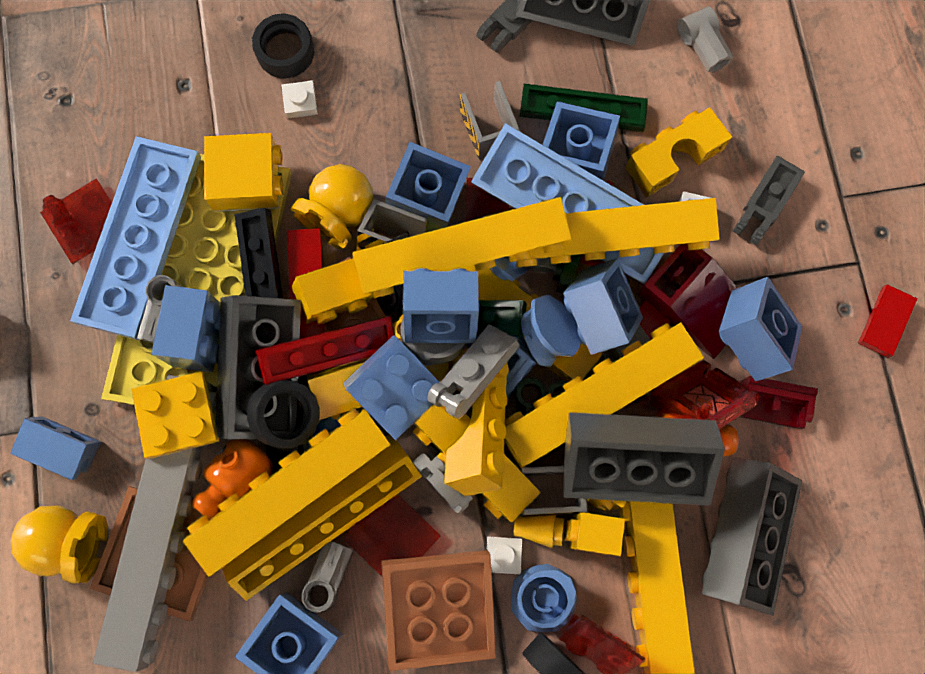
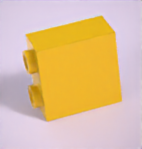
(242, 172)

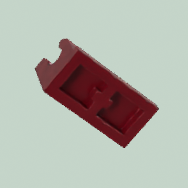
(781, 402)

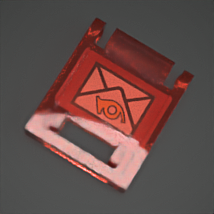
(703, 398)

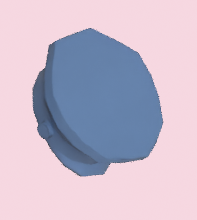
(549, 330)
(543, 598)

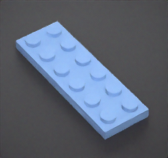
(528, 173)
(136, 236)

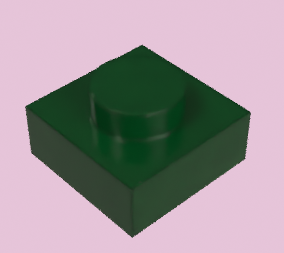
(566, 273)

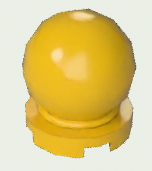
(335, 203)
(58, 542)

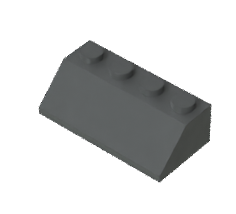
(601, 18)
(245, 327)
(642, 458)
(752, 535)

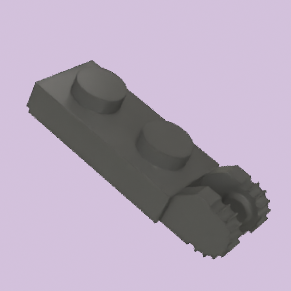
(506, 20)
(770, 197)

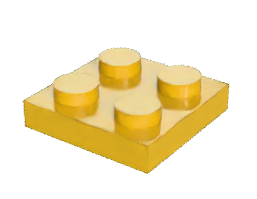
(174, 415)

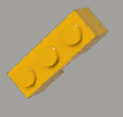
(699, 136)

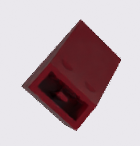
(692, 292)

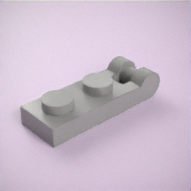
(473, 371)

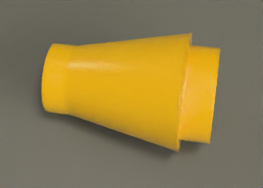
(541, 529)

